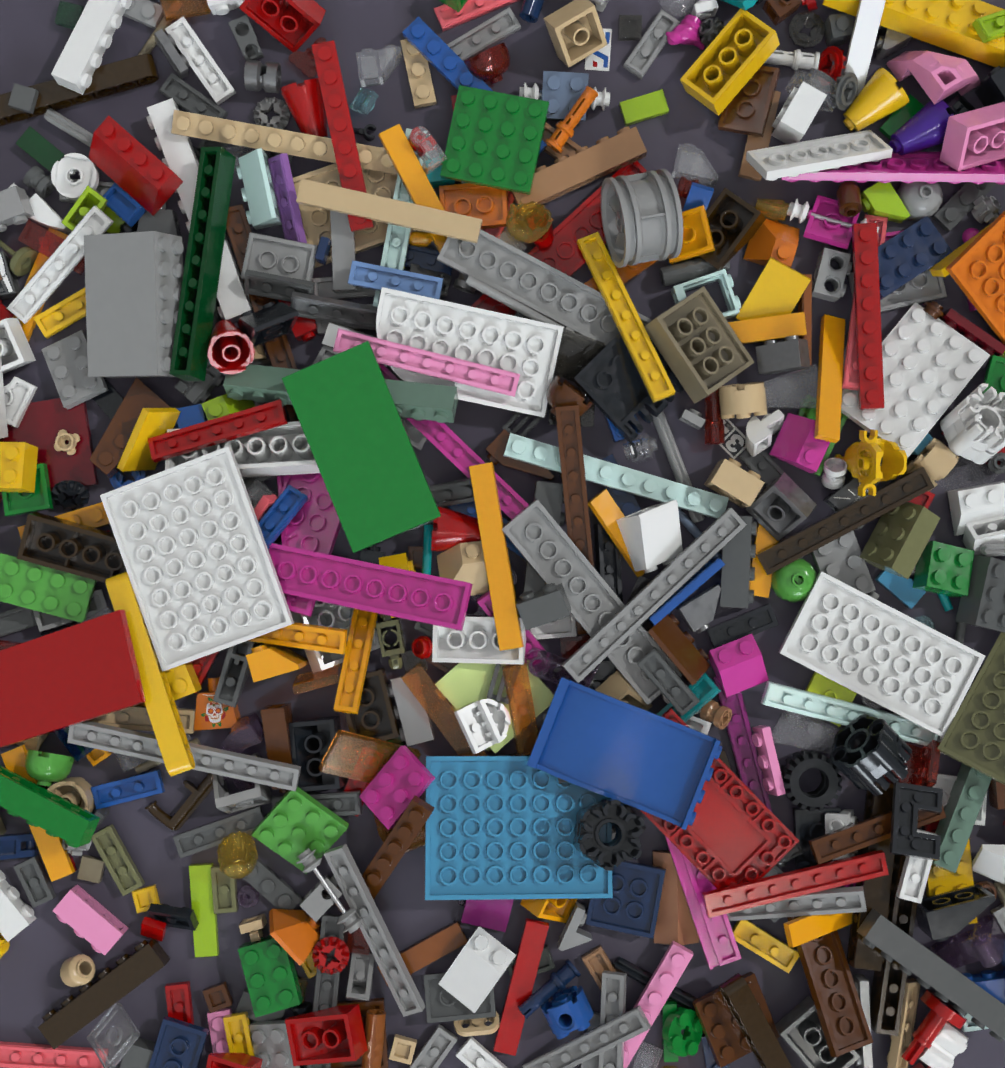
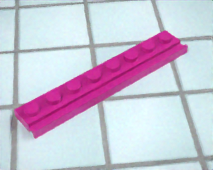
(713, 932)

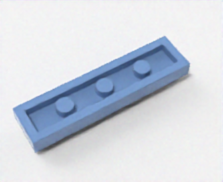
(376, 277)

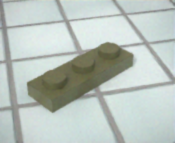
(117, 860)

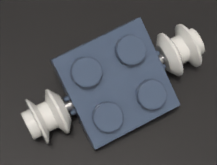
(562, 92)

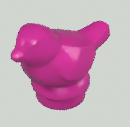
(686, 32)

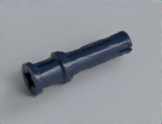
(557, 981)

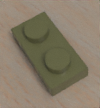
(224, 892)

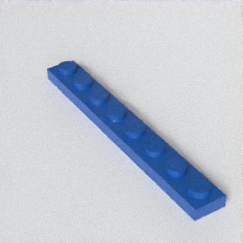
(443, 58)

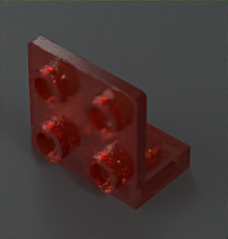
(922, 765)

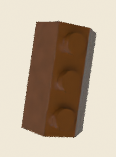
(679, 648)

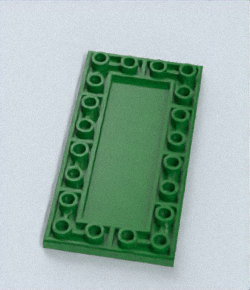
(361, 447)

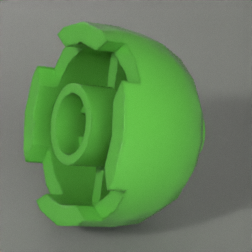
(784, 581)
(48, 767)

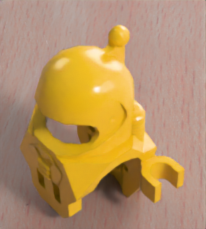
(865, 457)

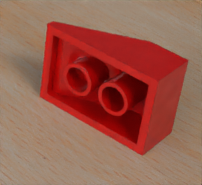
(327, 1036)

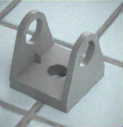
(239, 801)

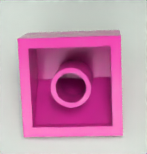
(797, 444)
(738, 665)

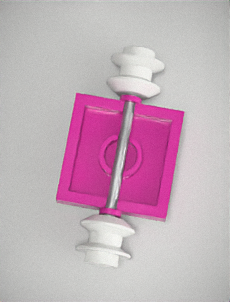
(825, 221)

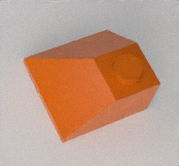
(773, 241)
(294, 932)

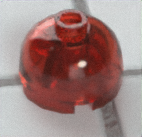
(490, 63)

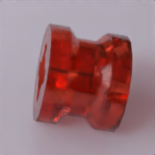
(684, 186)

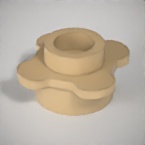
(60, 442)

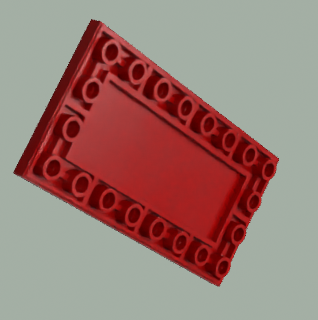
(68, 678)
(732, 832)

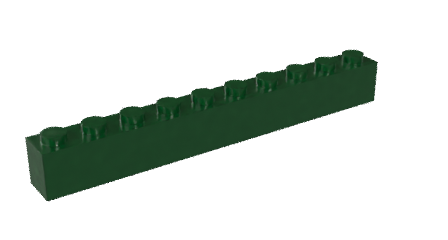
(202, 264)

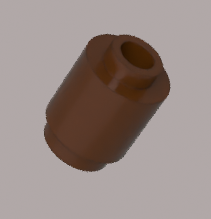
(849, 199)

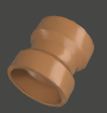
(718, 715)

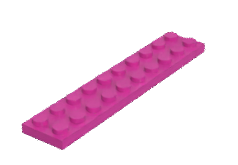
(909, 169)
(371, 587)

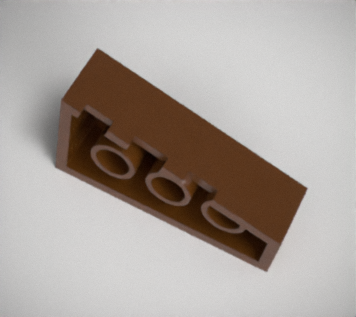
(116, 436)

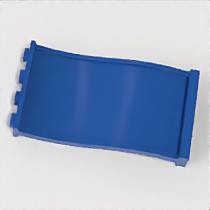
(625, 753)

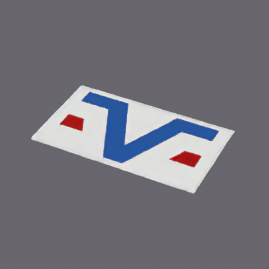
(600, 59)

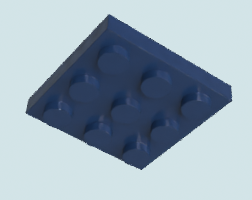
(634, 900)

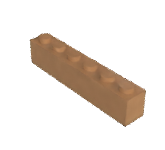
(585, 166)

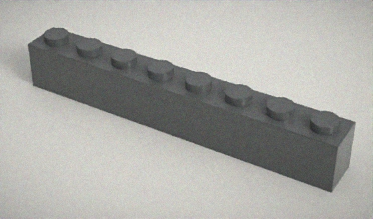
(934, 972)

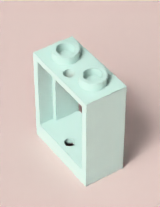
(726, 284)

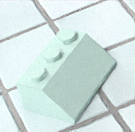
(258, 190)

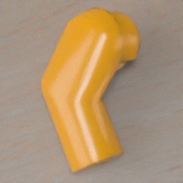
(420, 239)

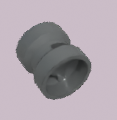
(37, 179)

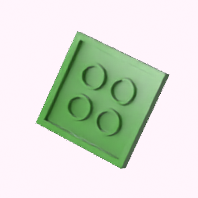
(299, 824)

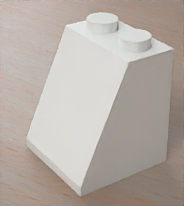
(652, 535)

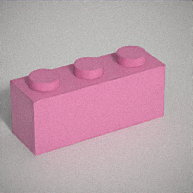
(90, 920)

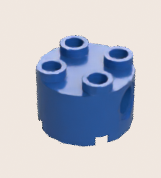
(568, 1011)

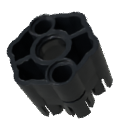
(868, 751)
(626, 841)

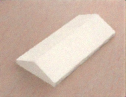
(474, 644)

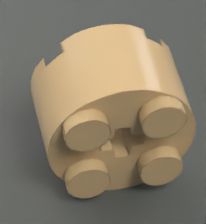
(742, 400)
(936, 460)
(76, 790)

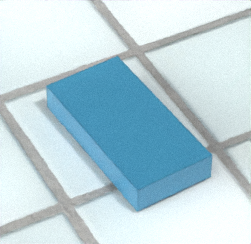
(900, 588)

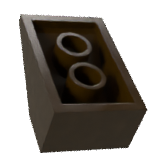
(731, 227)

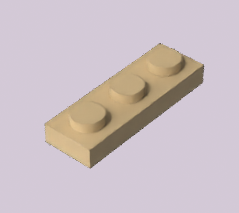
(418, 76)

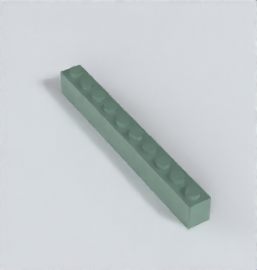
(412, 399)

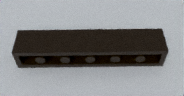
(103, 993)

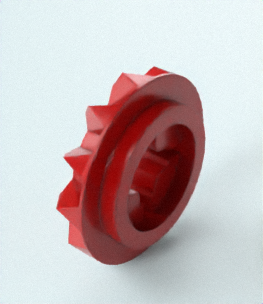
(827, 56)
(327, 945)

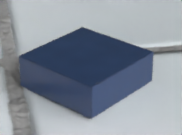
(323, 250)

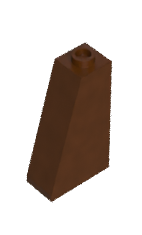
(276, 733)

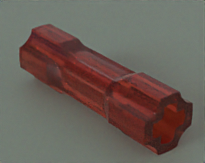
(713, 423)

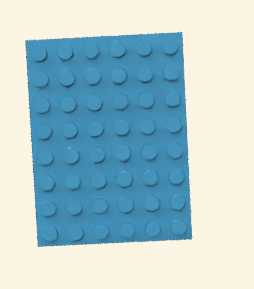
(506, 833)

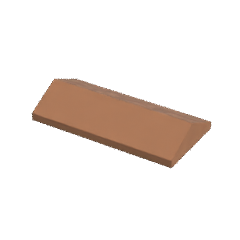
(674, 917)

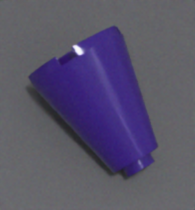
(922, 129)

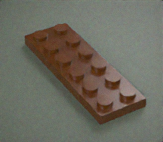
(834, 994)

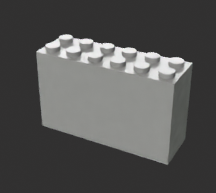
(132, 302)

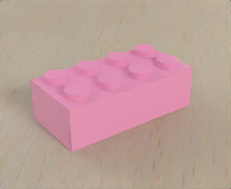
(974, 137)

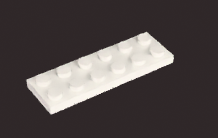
(818, 155)

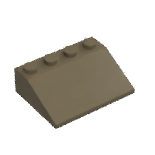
(698, 345)

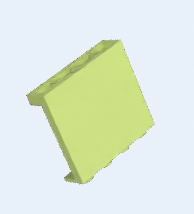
(471, 683)

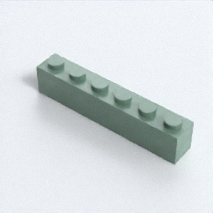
(961, 815)

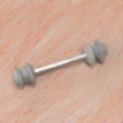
(348, 918)

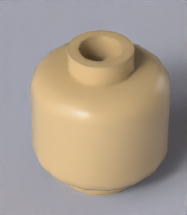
(77, 970)

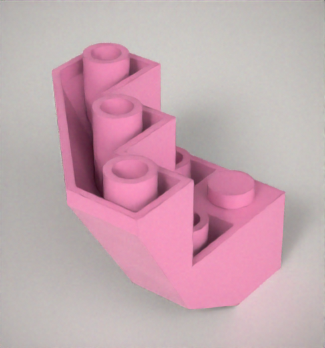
(935, 72)

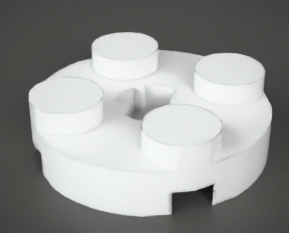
(68, 166)

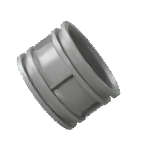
(641, 217)

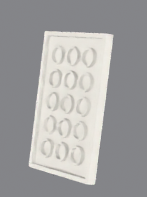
(922, 375)

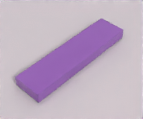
(286, 198)

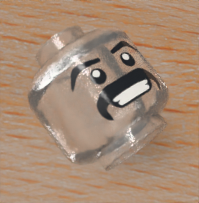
(641, 448)

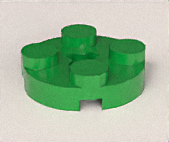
(688, 1042)

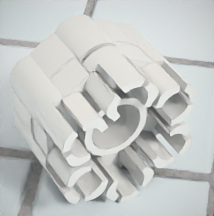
(976, 425)

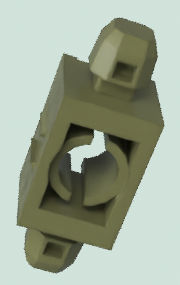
(395, 660)

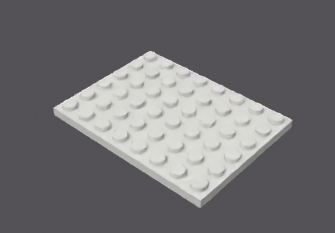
(197, 558)

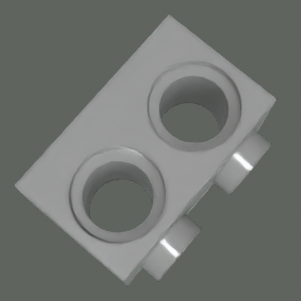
(825, 273)

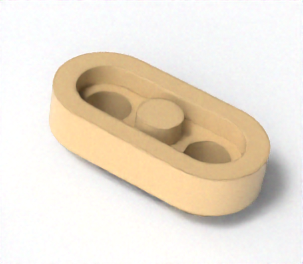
(477, 1026)

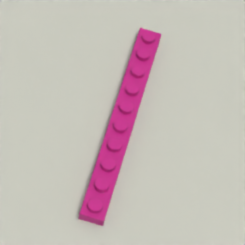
(462, 456)

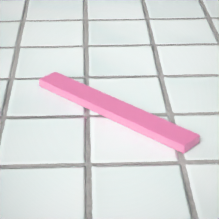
(432, 363)

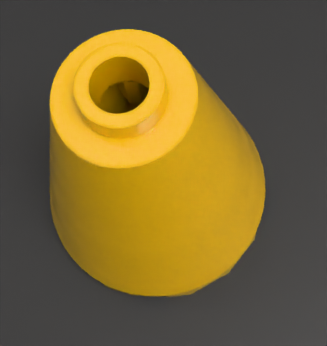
(875, 101)

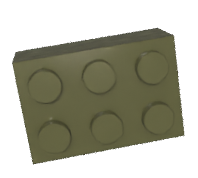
(900, 539)

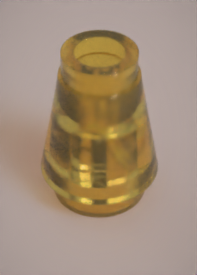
(773, 208)

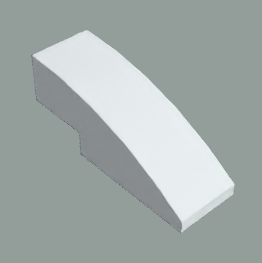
(45, 214)

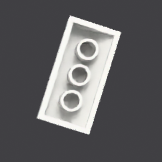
(976, 504)

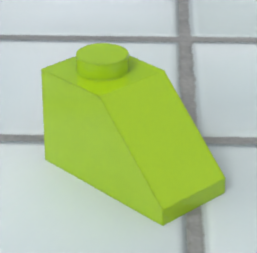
(884, 202)
(82, 206)
(224, 406)

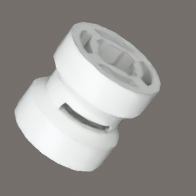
(834, 473)

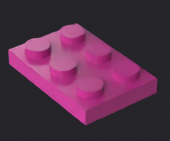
(396, 786)

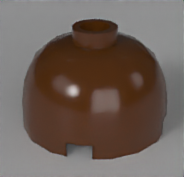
(566, 394)

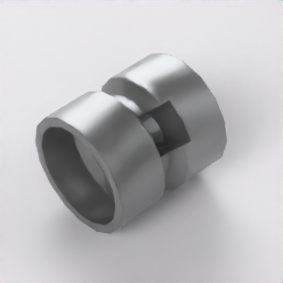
(262, 76)

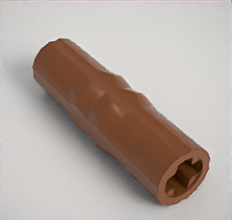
(374, 1038)

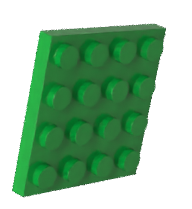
(494, 139)

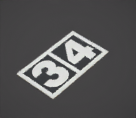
(734, 439)

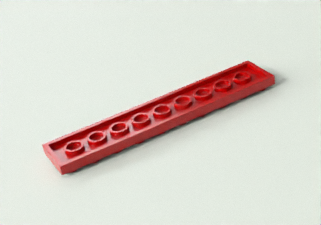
(564, 251)

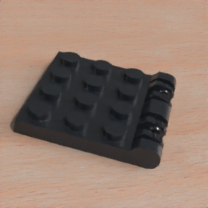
(618, 389)

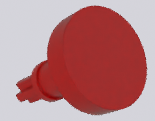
(932, 1025)

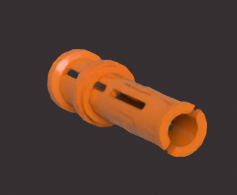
(565, 128)

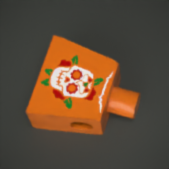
(213, 714)

